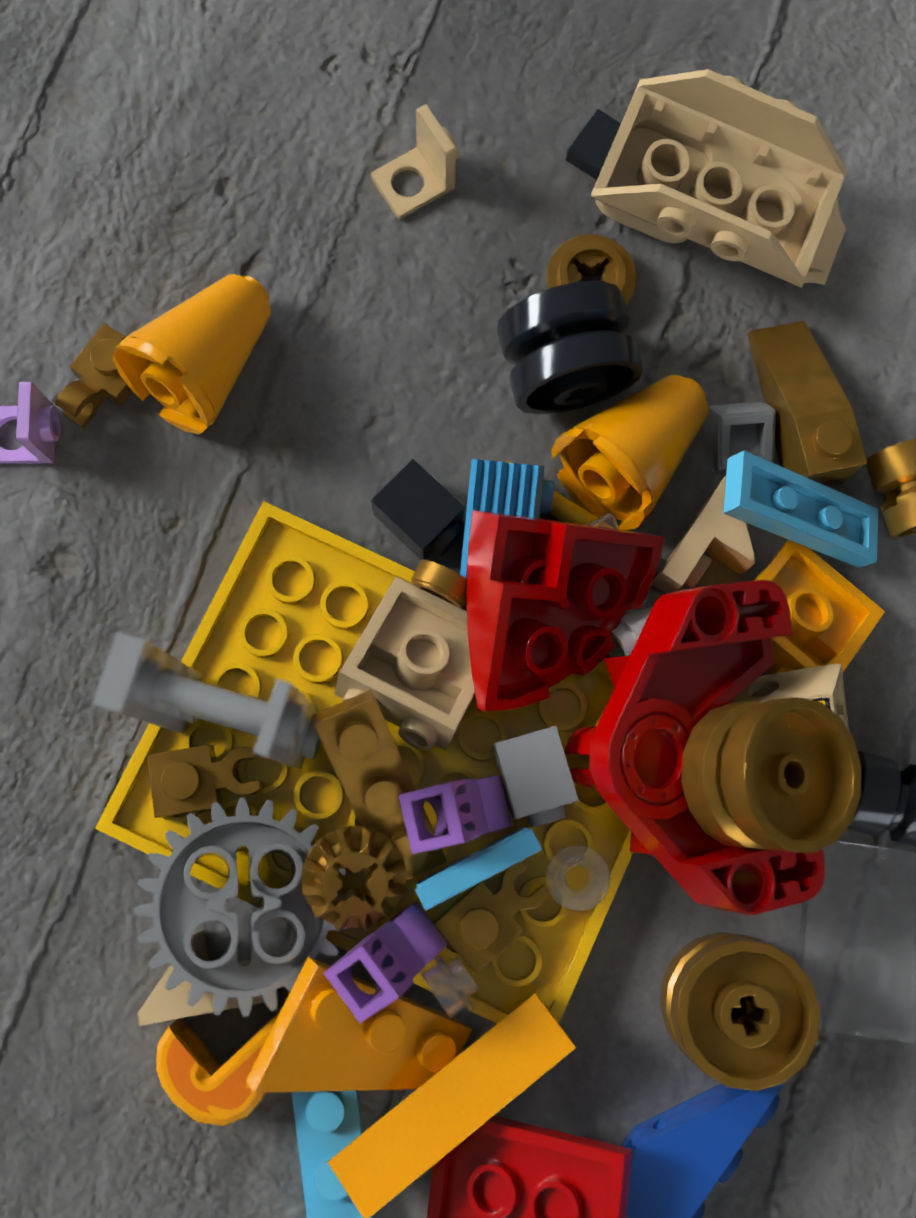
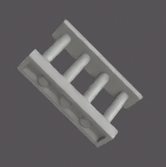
(168, 694)

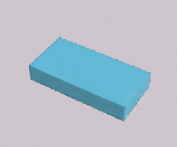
(477, 867)

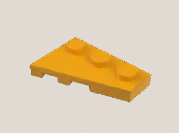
(325, 1048)

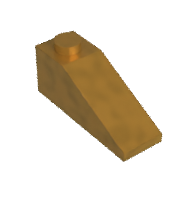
(813, 416)

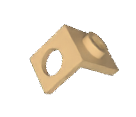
(431, 159)

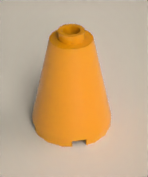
(196, 351)
(631, 450)

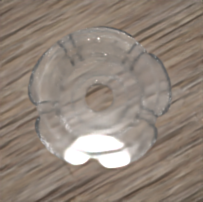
(450, 985)

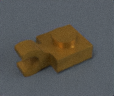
(96, 377)

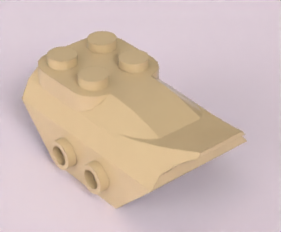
(728, 172)

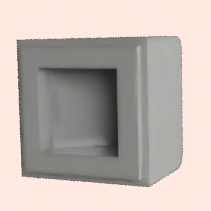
(742, 428)

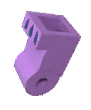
(462, 812)
(391, 956)

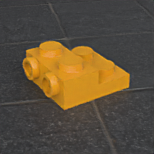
(825, 611)

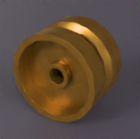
(772, 775)
(770, 1032)

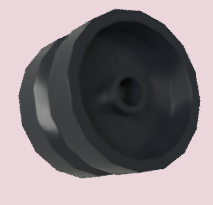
(569, 347)

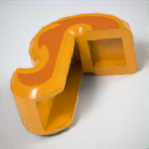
(202, 1086)

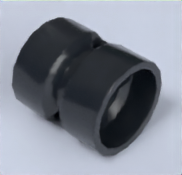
(886, 799)

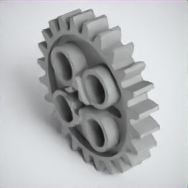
(182, 907)

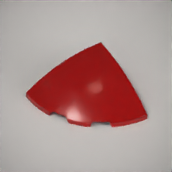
(547, 601)

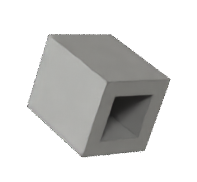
(535, 776)

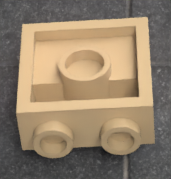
(414, 664)

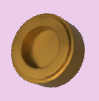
(441, 582)

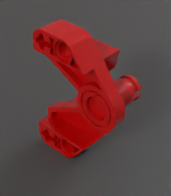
(690, 659)

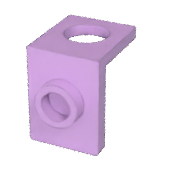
(36, 427)

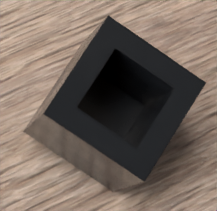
(419, 512)

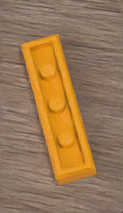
(450, 1106)

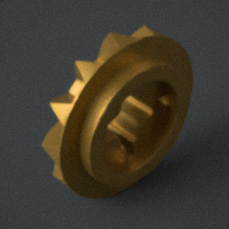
(591, 254)
(355, 849)

